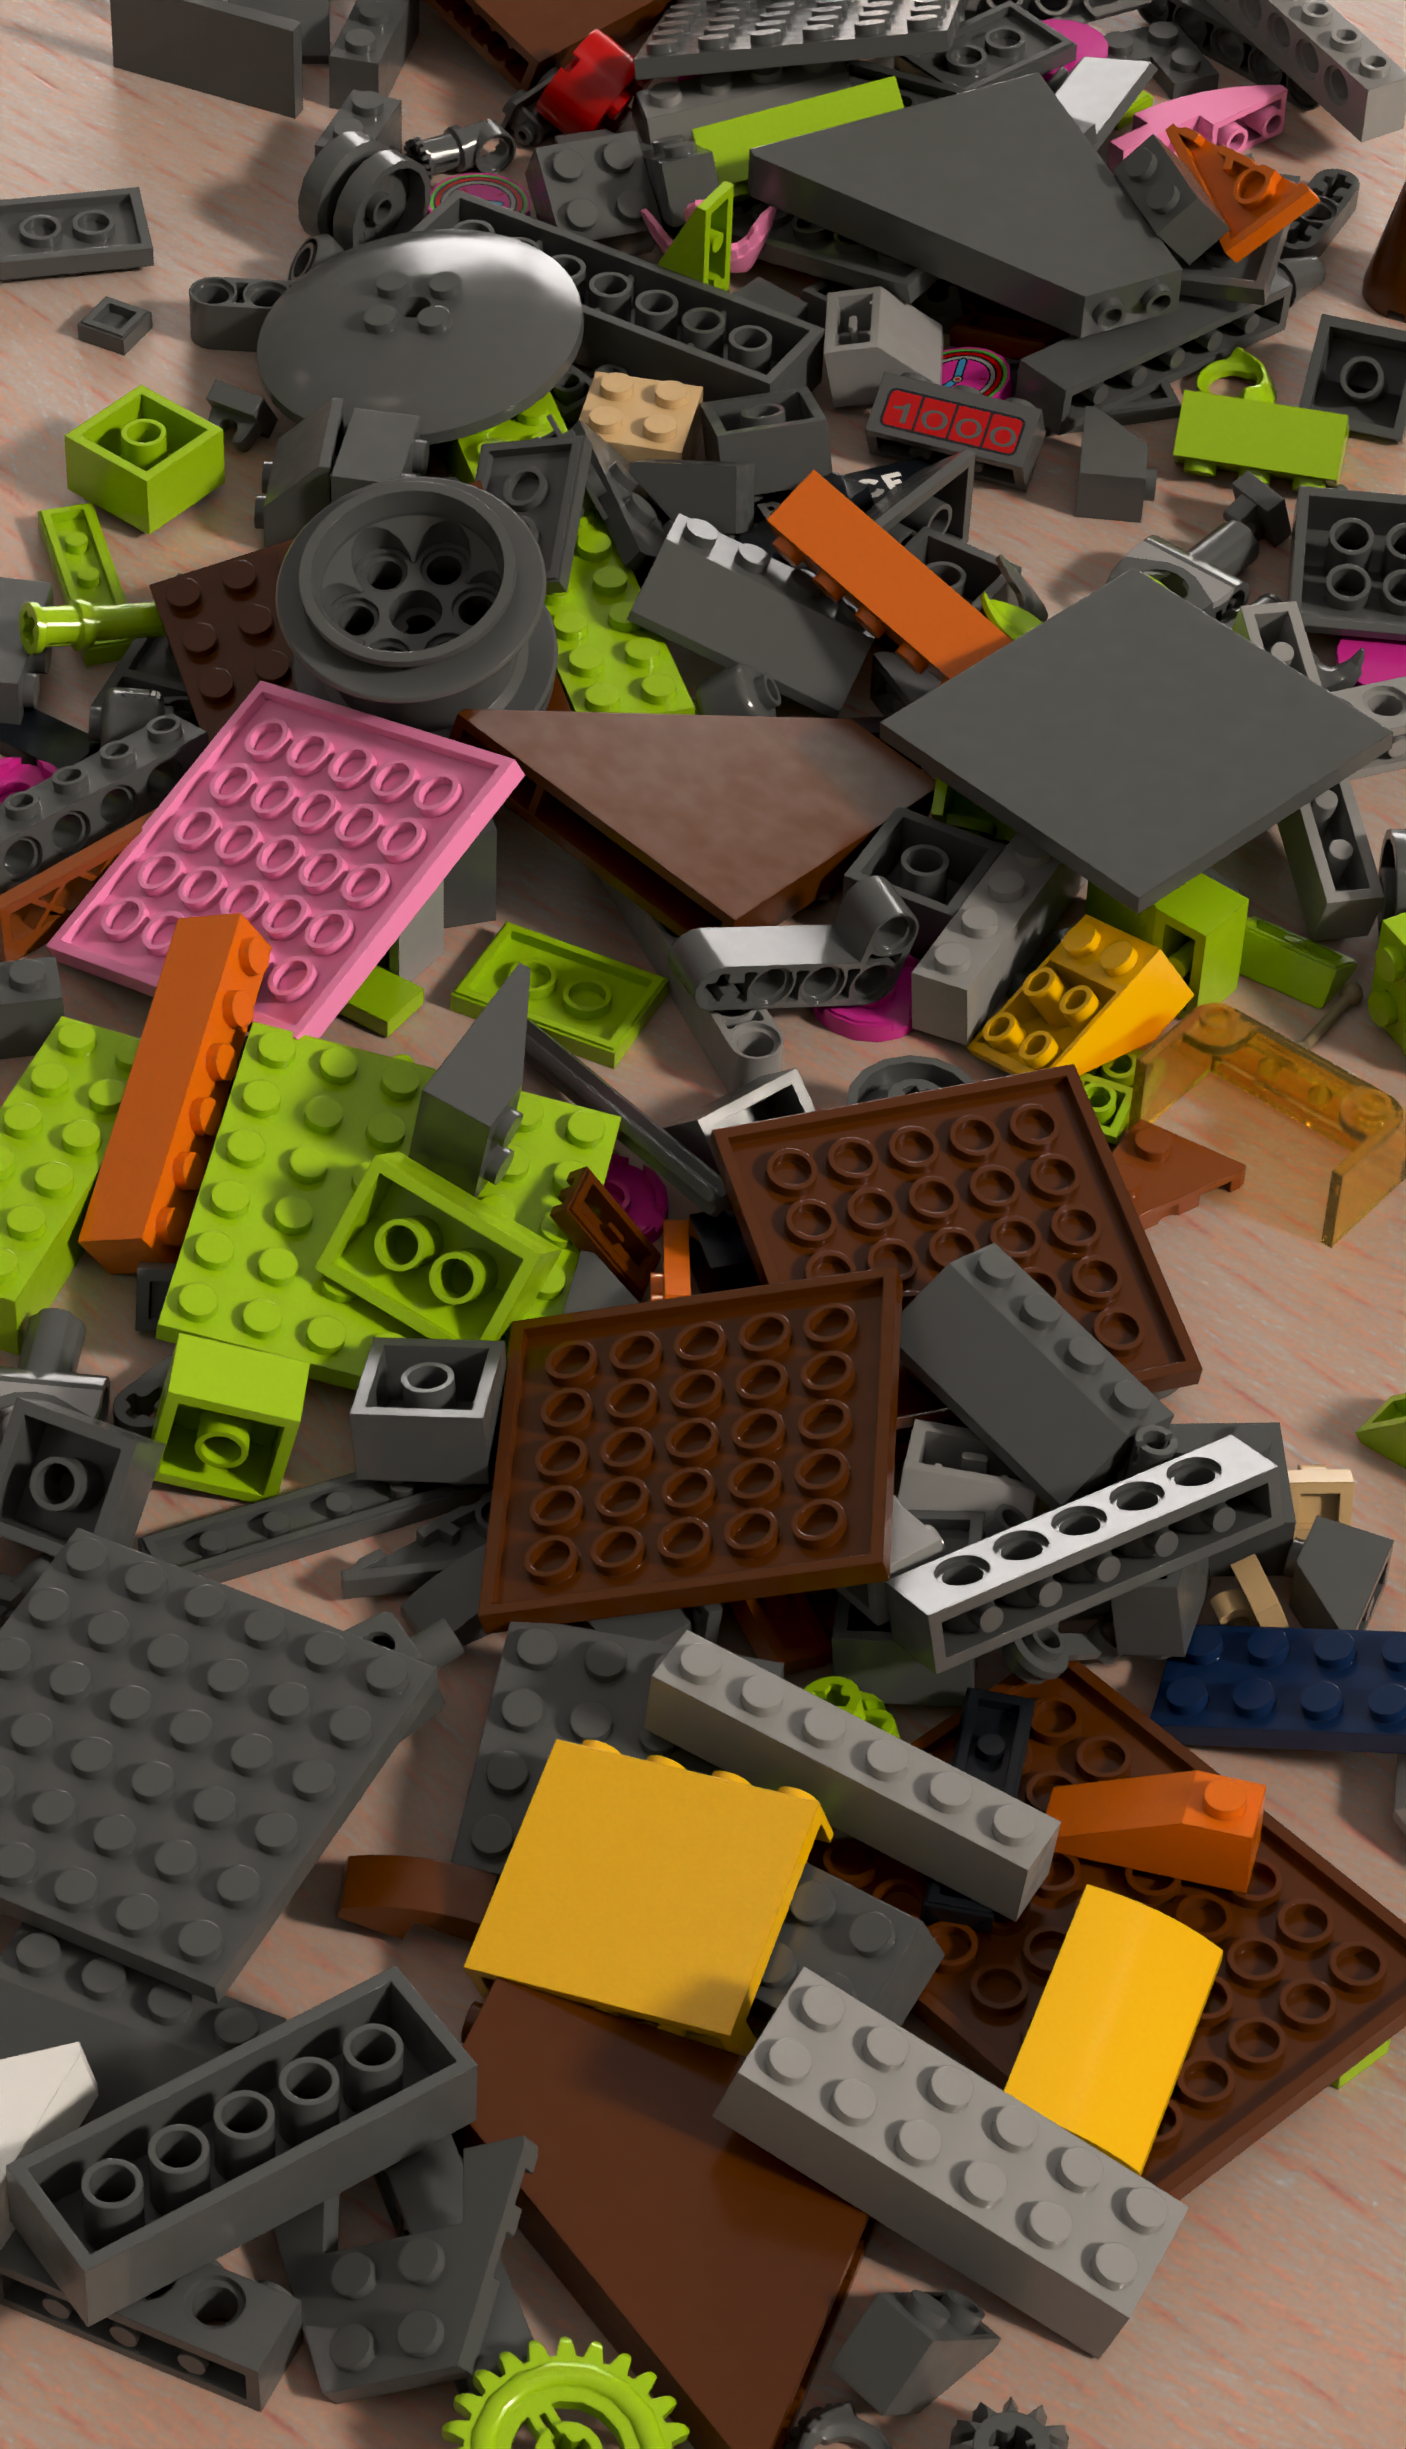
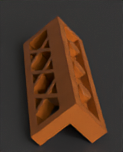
(43, 903)

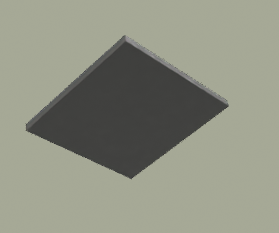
(1136, 738)

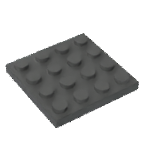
(565, 1688)

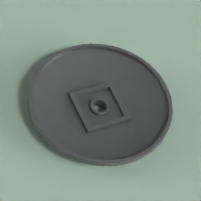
(486, 342)

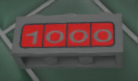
(938, 421)

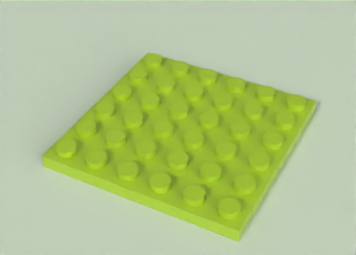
(284, 1171)

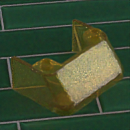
(1292, 1081)

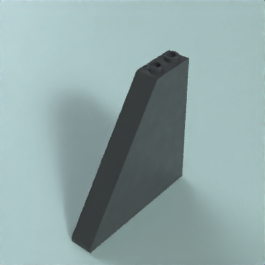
(986, 196)

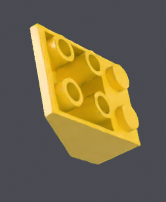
(1085, 1004)

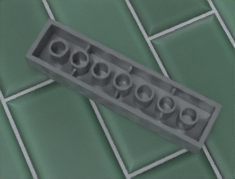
(656, 318)

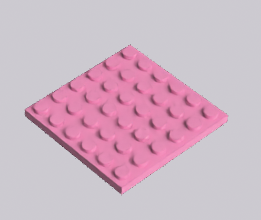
(310, 829)

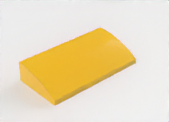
(1115, 2024)

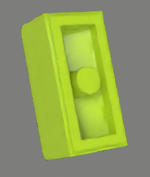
(1293, 963)

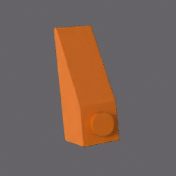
(1165, 1825)

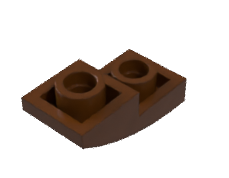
(398, 1890)

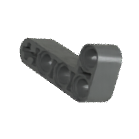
(801, 964)

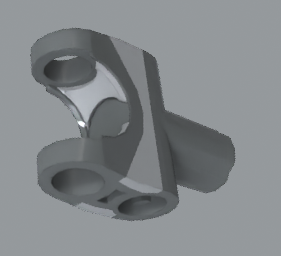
(1204, 572)
(50, 1367)

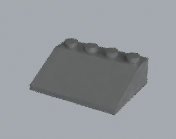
(1349, 562)

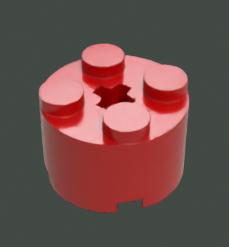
(592, 88)

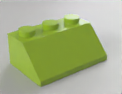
(1260, 439)
(435, 1254)

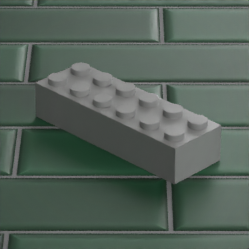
(952, 2163)

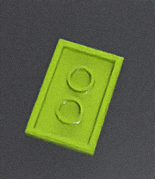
(574, 994)

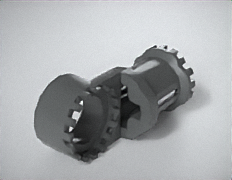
(461, 149)

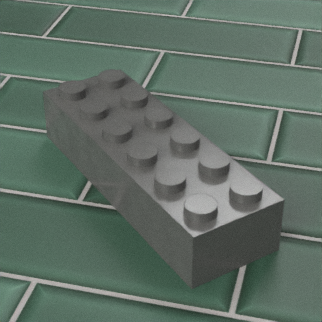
(241, 2144)

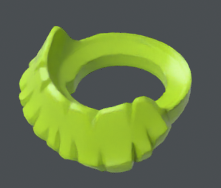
(1242, 365)

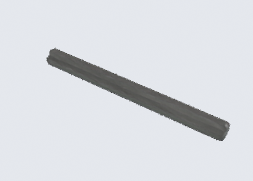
(636, 1129)

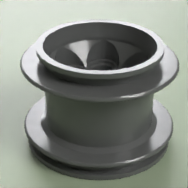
(414, 573)

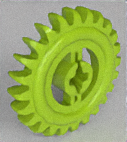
(563, 2381)

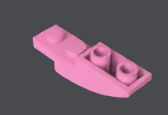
(1224, 116)

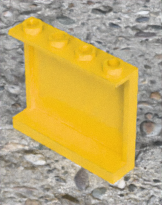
(648, 1891)

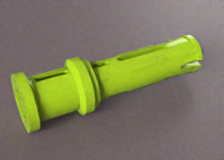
(83, 624)

